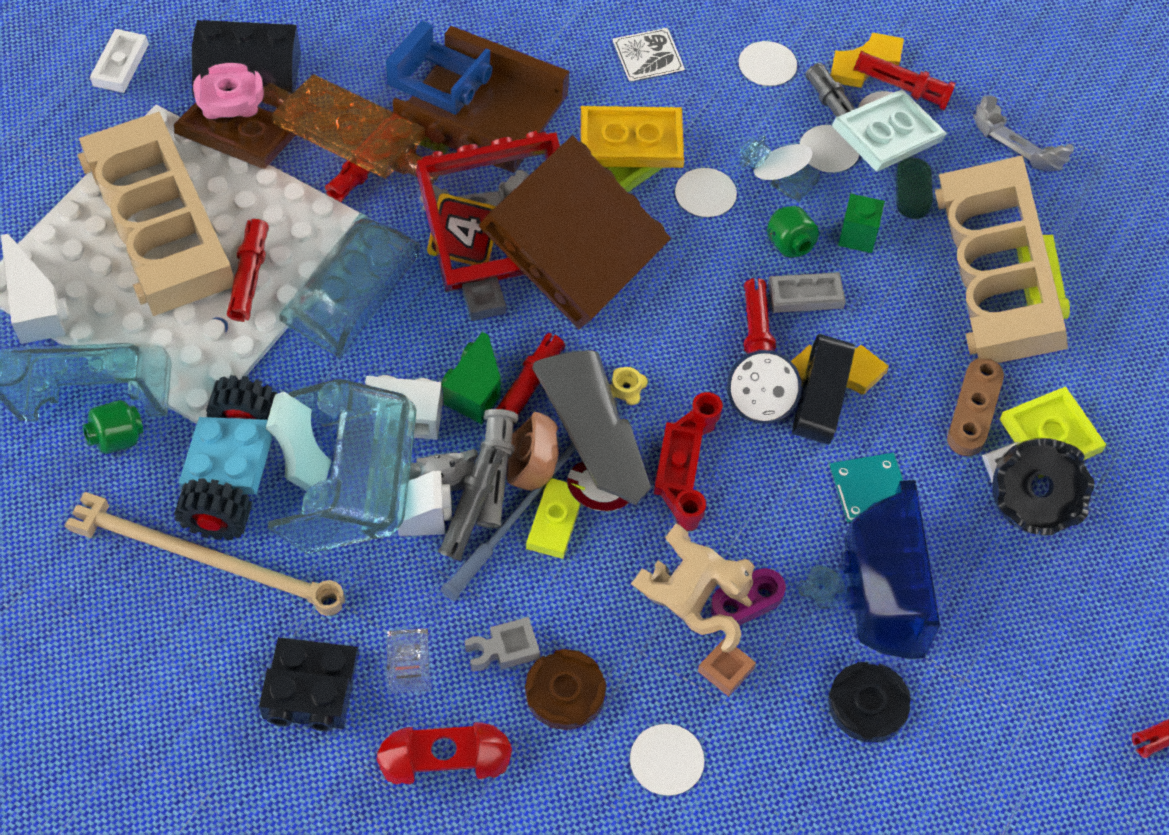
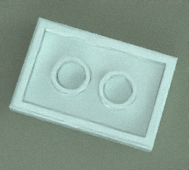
(889, 130)

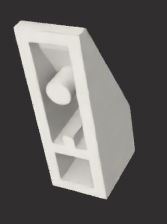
(32, 298)

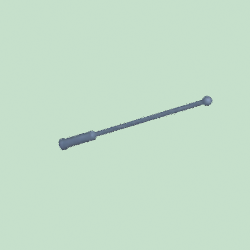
(484, 551)

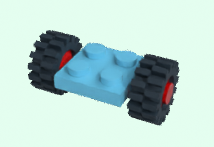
(226, 459)

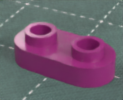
(762, 579)

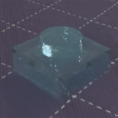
(797, 184)

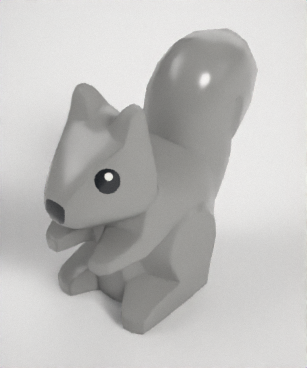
(452, 466)

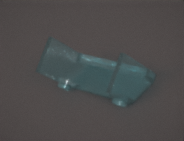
(368, 471)

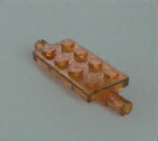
(348, 126)

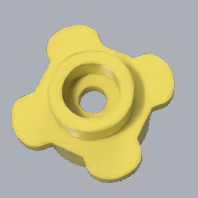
(630, 377)

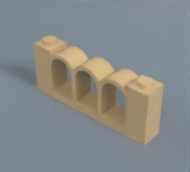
(178, 277)
(1020, 330)

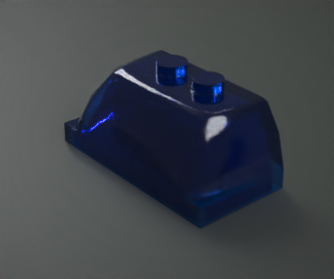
(891, 576)

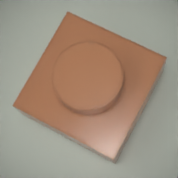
(726, 669)

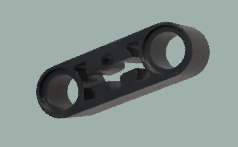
(823, 389)

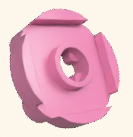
(217, 102)

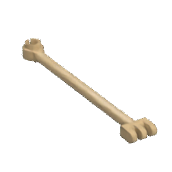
(97, 517)

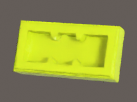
(554, 520)

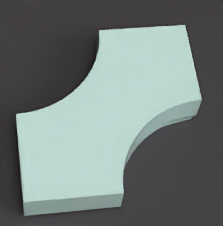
(291, 426)

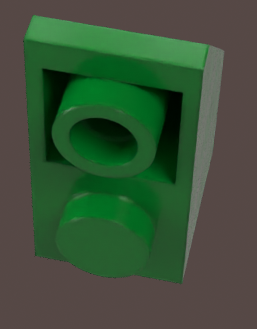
(474, 381)

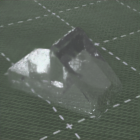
(408, 661)

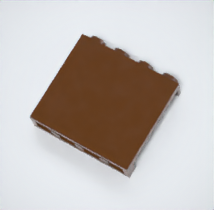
(575, 232)

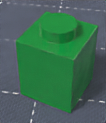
(861, 223)

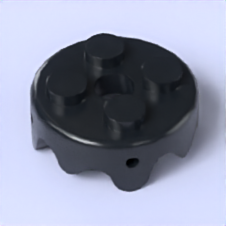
(1068, 486)

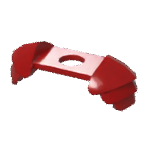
(476, 747)

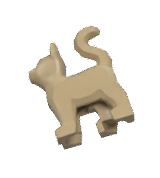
(694, 581)

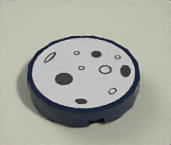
(764, 386)

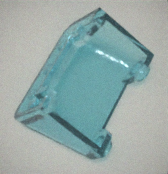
(35, 374)

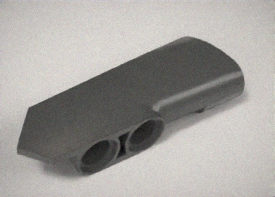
(590, 416)

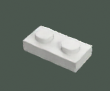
(119, 60)

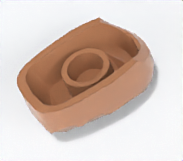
(534, 453)

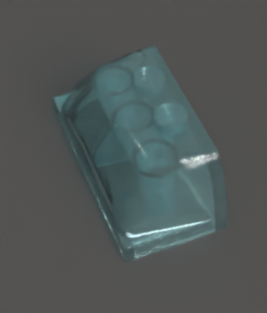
(350, 284)

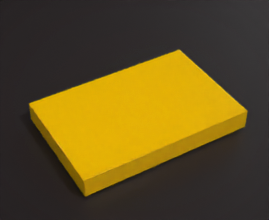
(634, 136)

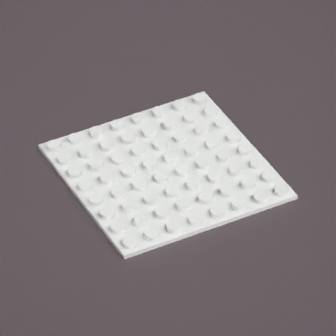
(92, 270)

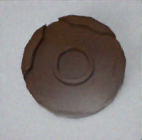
(565, 689)

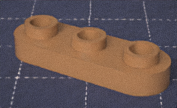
(970, 415)

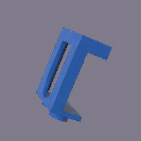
(420, 47)

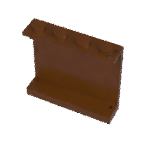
(514, 101)

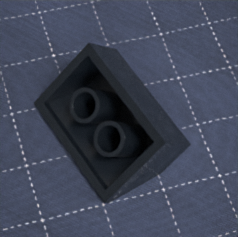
(262, 47)

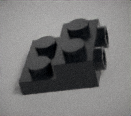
(309, 684)

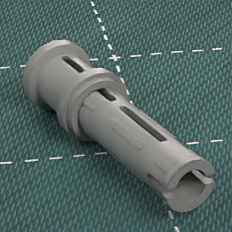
(498, 435)

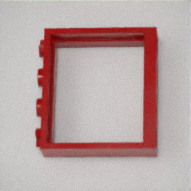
(468, 158)

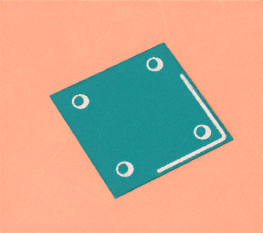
(865, 481)

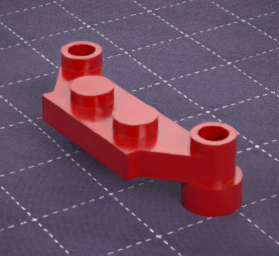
(680, 460)

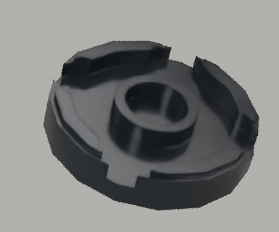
(869, 702)

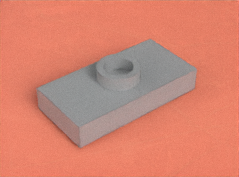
(806, 292)

